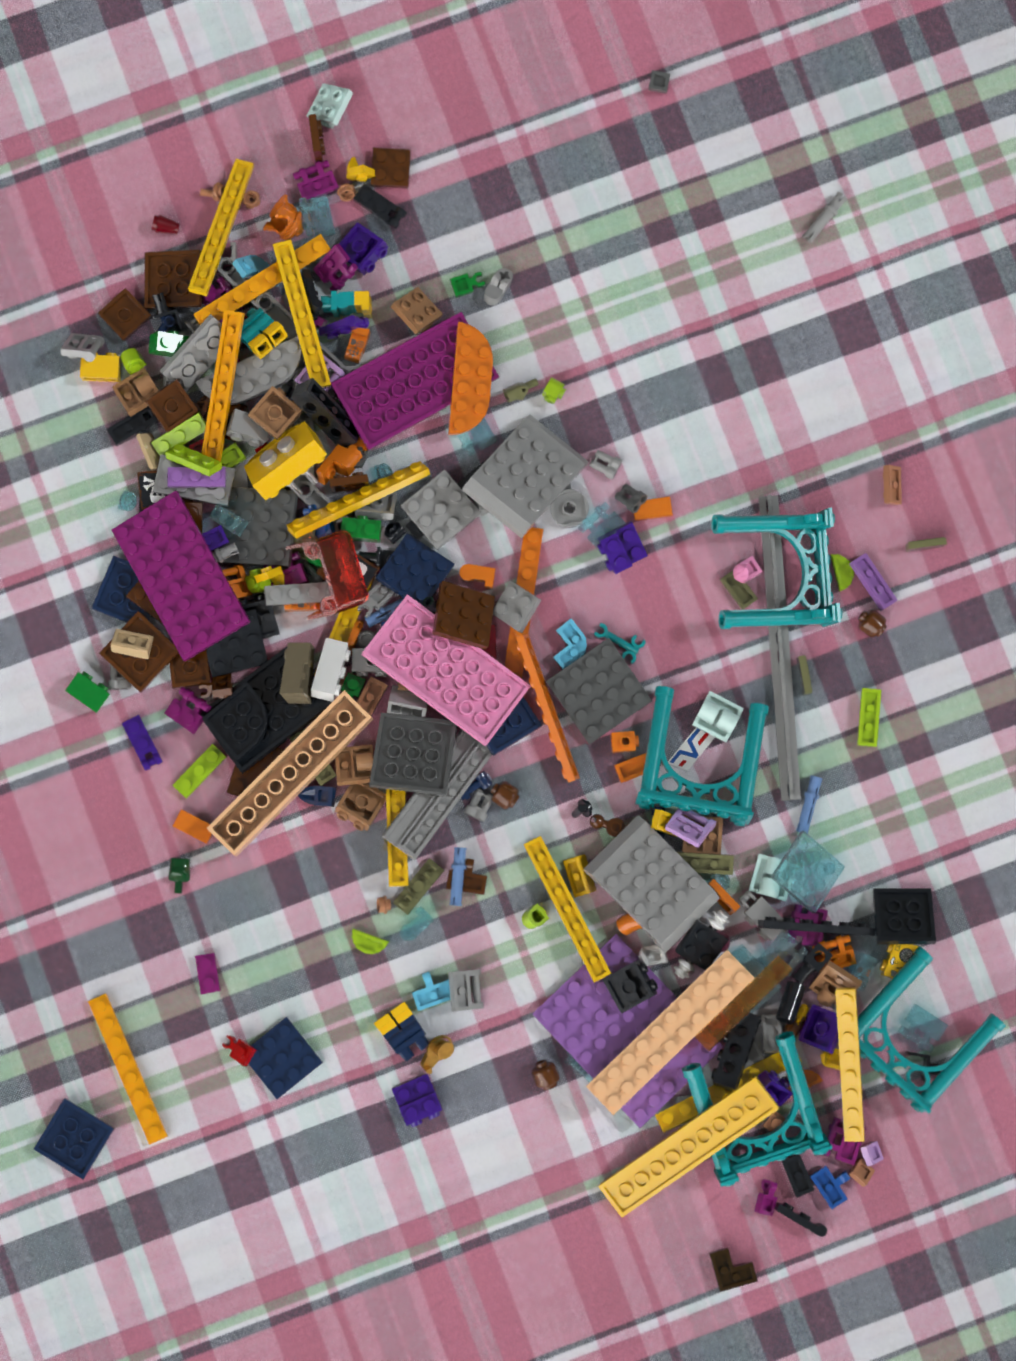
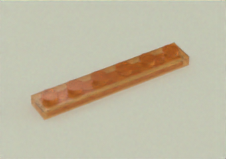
(743, 1003)

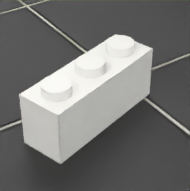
(330, 670)

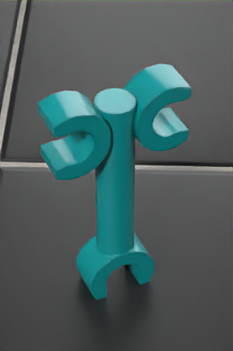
(632, 649)

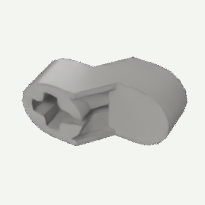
(493, 293)

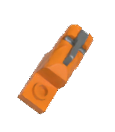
(343, 461)

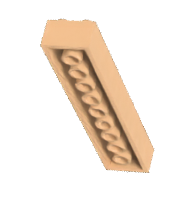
(289, 773)
(670, 1032)

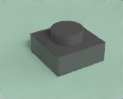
(659, 81)

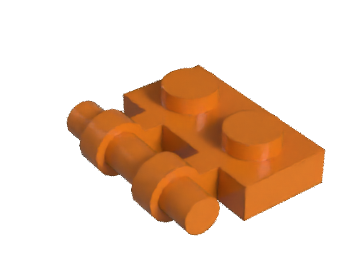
(842, 956)

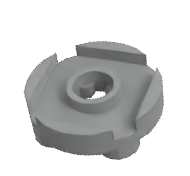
(573, 519)

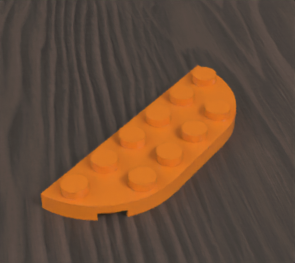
(470, 379)

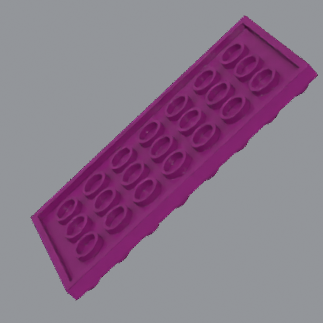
(402, 384)
(180, 576)

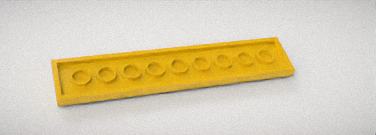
(688, 1146)

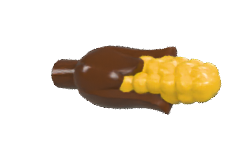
(800, 1019)

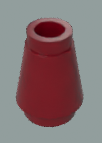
(164, 225)

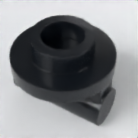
(394, 532)
(584, 807)

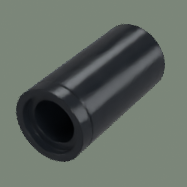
(790, 1002)

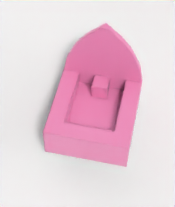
(746, 570)

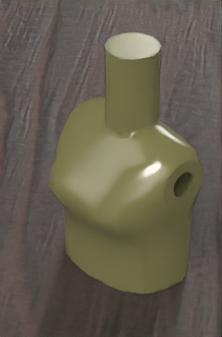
(519, 390)

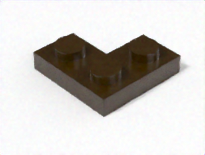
(729, 1275)

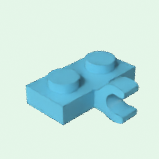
(432, 993)

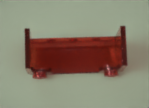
(340, 569)

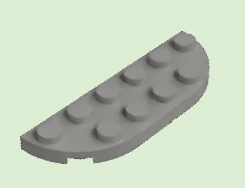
(257, 376)

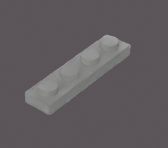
(296, 593)

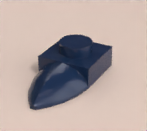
(319, 795)

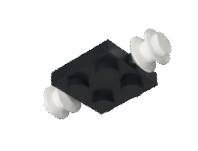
(701, 944)

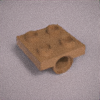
(417, 310)
(135, 390)
(354, 765)
(712, 842)
(829, 979)

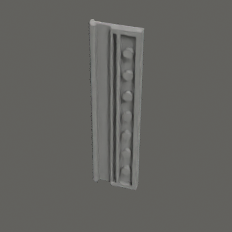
(426, 812)

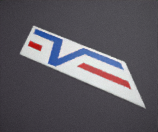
(691, 749)

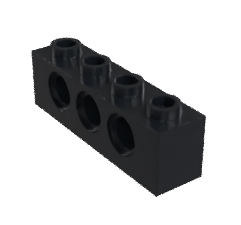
(325, 413)
(731, 1080)

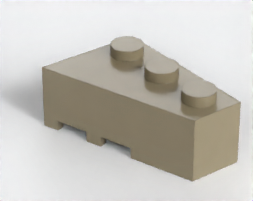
(298, 673)

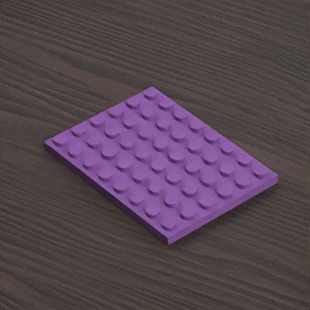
(595, 1031)

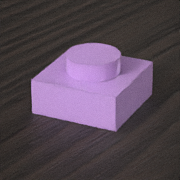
(872, 1153)

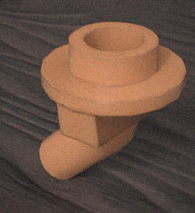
(216, 193)

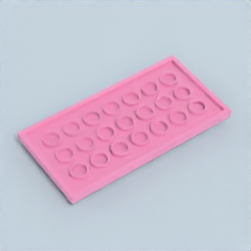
(444, 673)

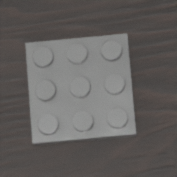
(440, 510)

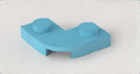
(250, 265)
(575, 643)

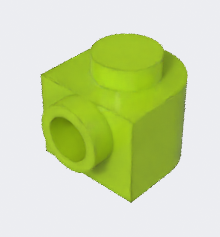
(132, 360)
(553, 390)
(251, 583)
(534, 917)

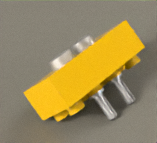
(285, 460)

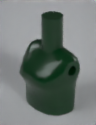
(179, 872)

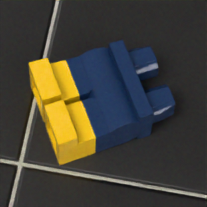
(403, 1037)

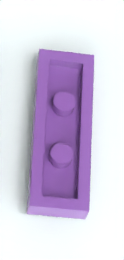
(186, 477)
(873, 582)

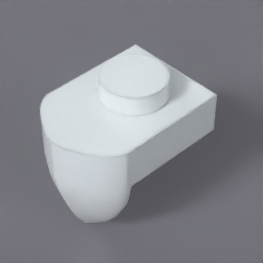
(652, 956)

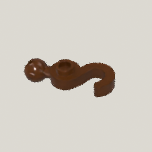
(613, 826)

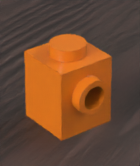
(624, 741)

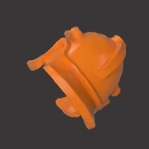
(285, 219)

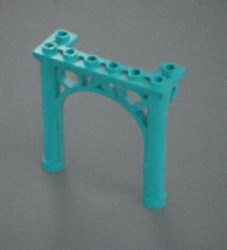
(815, 527)
(739, 813)
(950, 1070)
(816, 1140)

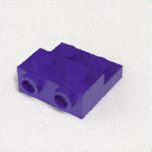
(363, 248)
(621, 548)
(820, 1029)
(776, 1087)
(417, 1100)

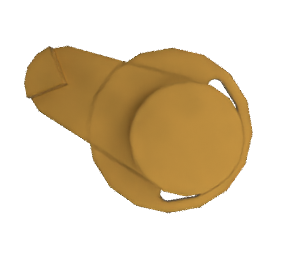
(436, 1051)

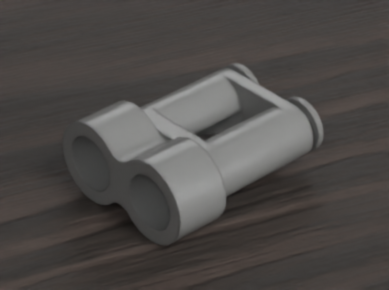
(612, 467)
(117, 682)
(475, 811)

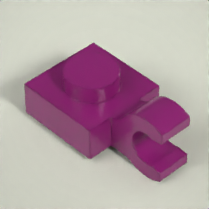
(766, 1201)

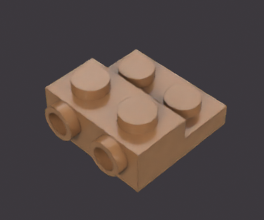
(275, 412)
(360, 805)

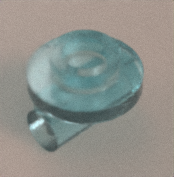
(383, 470)
(127, 501)
(722, 879)

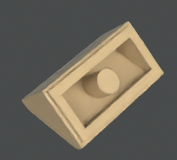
(149, 451)
(131, 643)

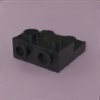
(265, 615)
(630, 985)

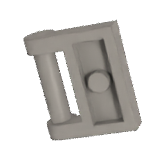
(76, 346)
(461, 991)

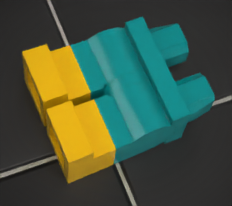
(347, 303)
(259, 330)

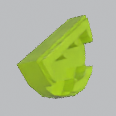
(843, 572)
(368, 943)

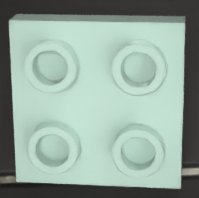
(330, 104)
(717, 716)
(761, 881)

